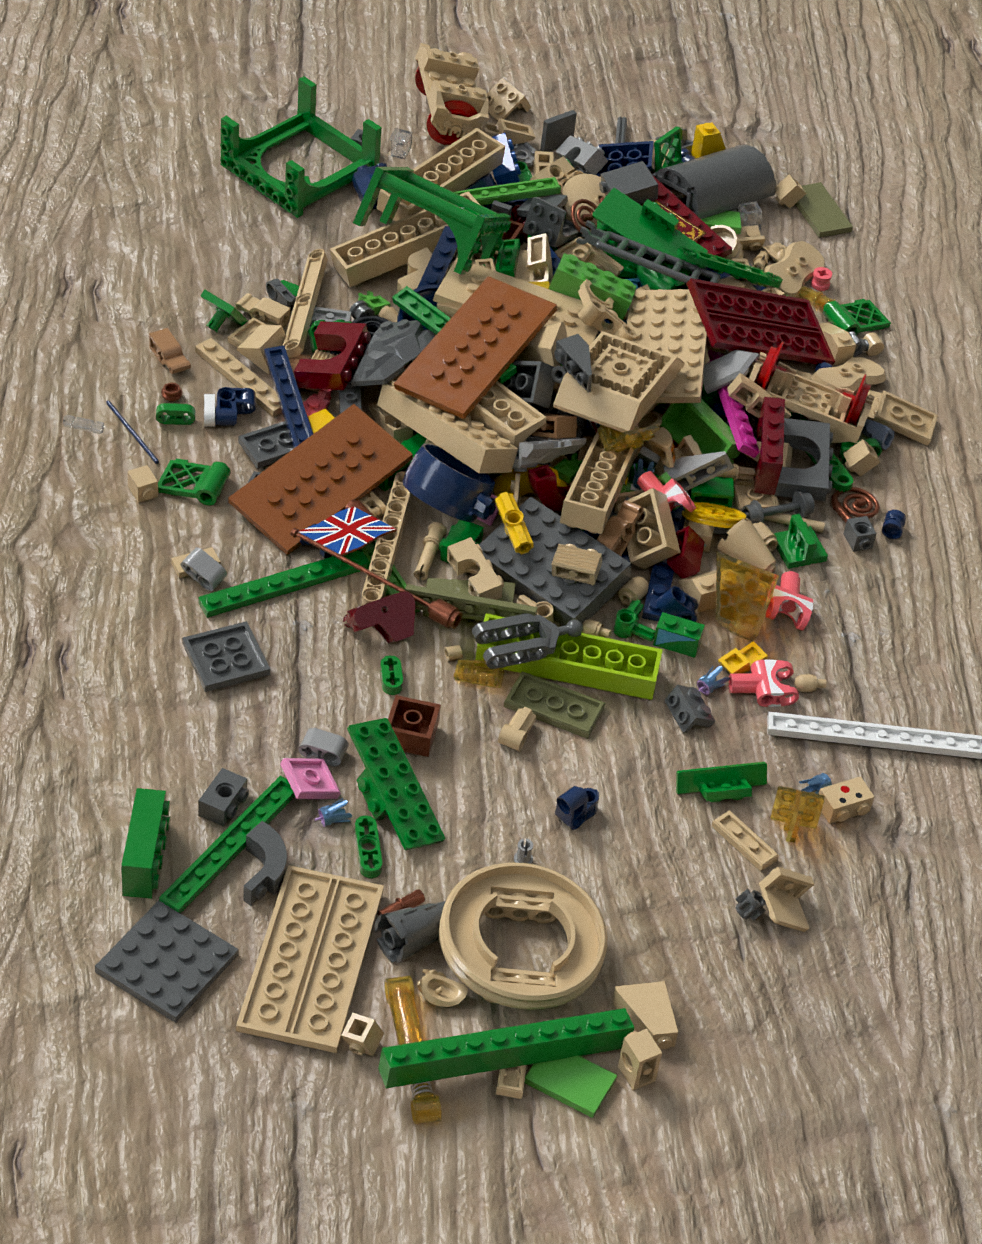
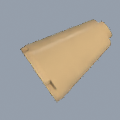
(748, 546)

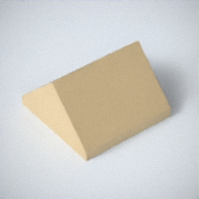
(263, 337)

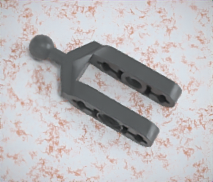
(521, 626)

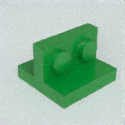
(799, 544)

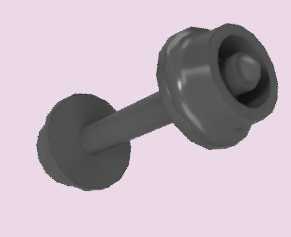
(801, 504)

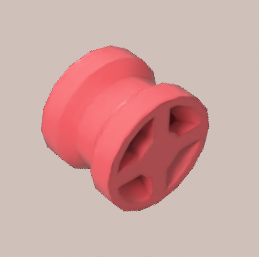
(821, 278)

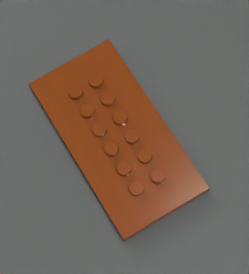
(475, 347)
(320, 477)

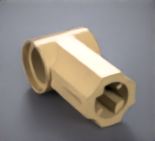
(516, 732)

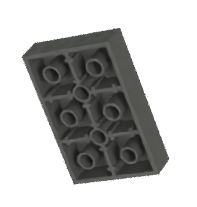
(533, 569)

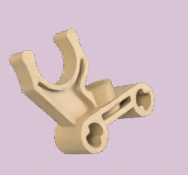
(597, 310)

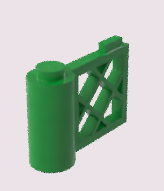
(675, 147)
(842, 318)
(207, 485)

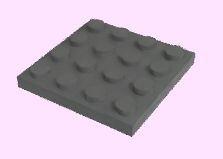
(166, 961)

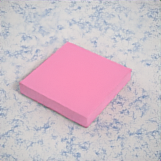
(310, 778)

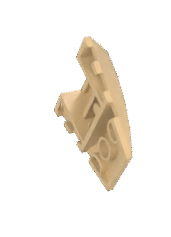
(543, 347)

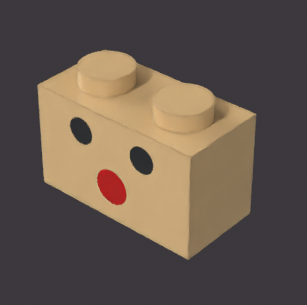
(846, 800)

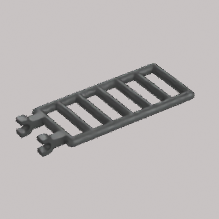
(599, 239)

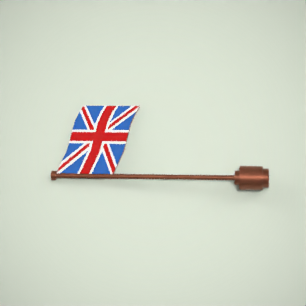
(355, 529)

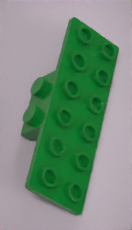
(644, 224)
(392, 785)

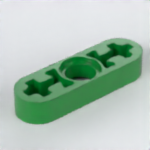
(372, 838)

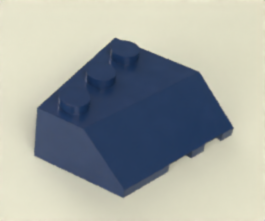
(628, 153)

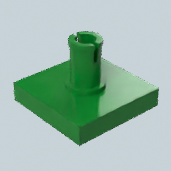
(223, 311)

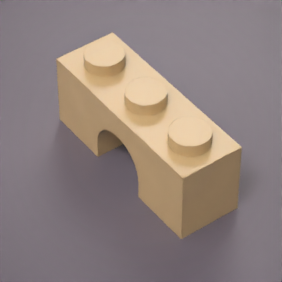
(468, 557)

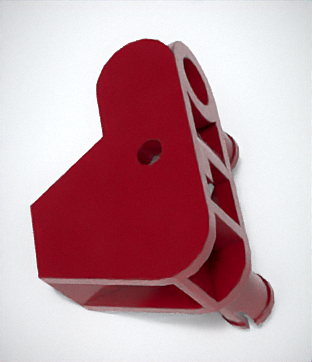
(393, 624)

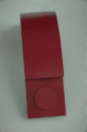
(544, 484)

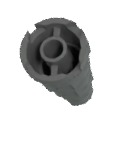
(408, 930)

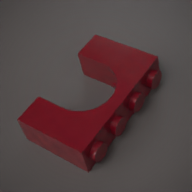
(336, 371)
(771, 435)

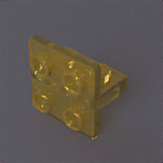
(796, 809)

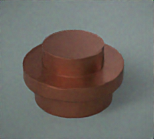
(171, 391)

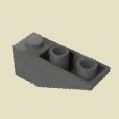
(575, 357)

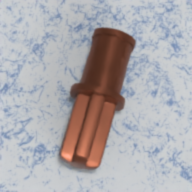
(411, 900)

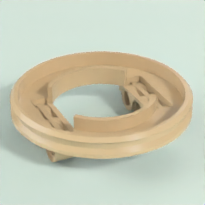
(521, 894)

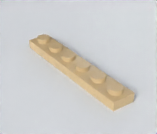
(239, 375)

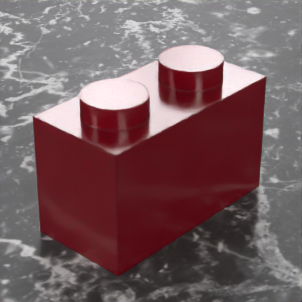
(689, 559)

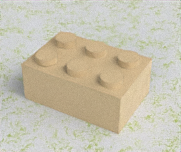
(654, 530)

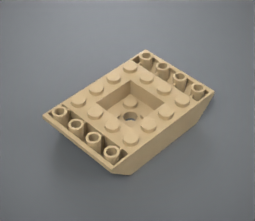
(623, 383)

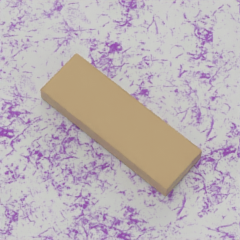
(745, 840)

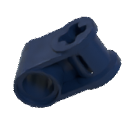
(678, 604)

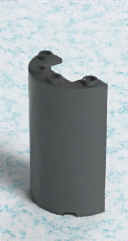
(721, 180)

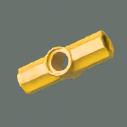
(514, 523)

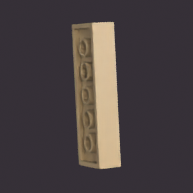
(507, 414)

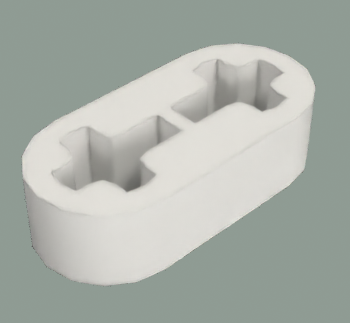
(209, 410)

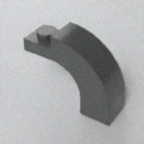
(270, 849)

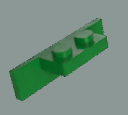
(722, 781)

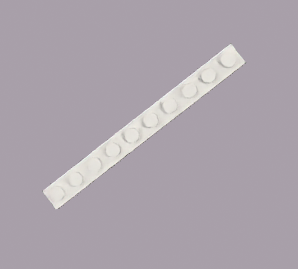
(874, 735)

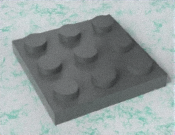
(226, 656)

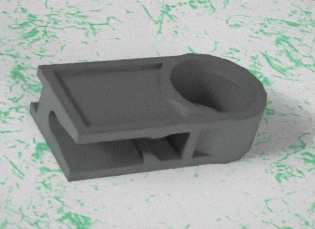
(280, 293)

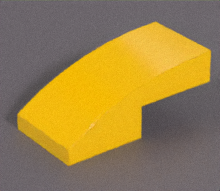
(740, 660)

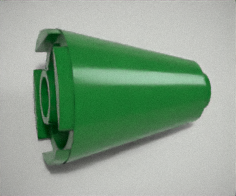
(657, 280)

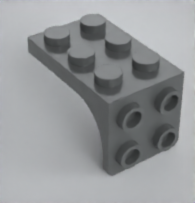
(549, 219)

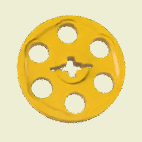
(714, 515)

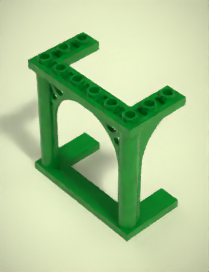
(295, 192)
(464, 217)

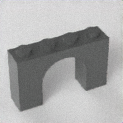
(816, 440)

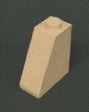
(650, 1010)

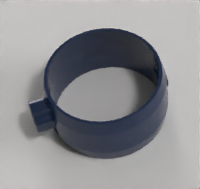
(449, 484)

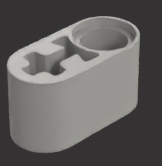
(203, 569)
(324, 745)

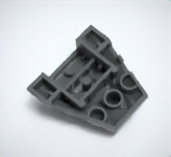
(390, 350)

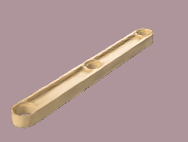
(305, 303)

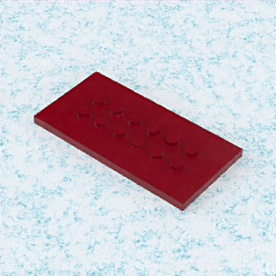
(757, 320)

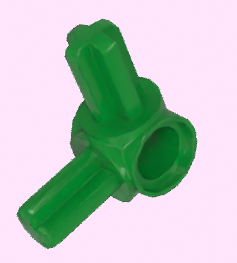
(628, 623)

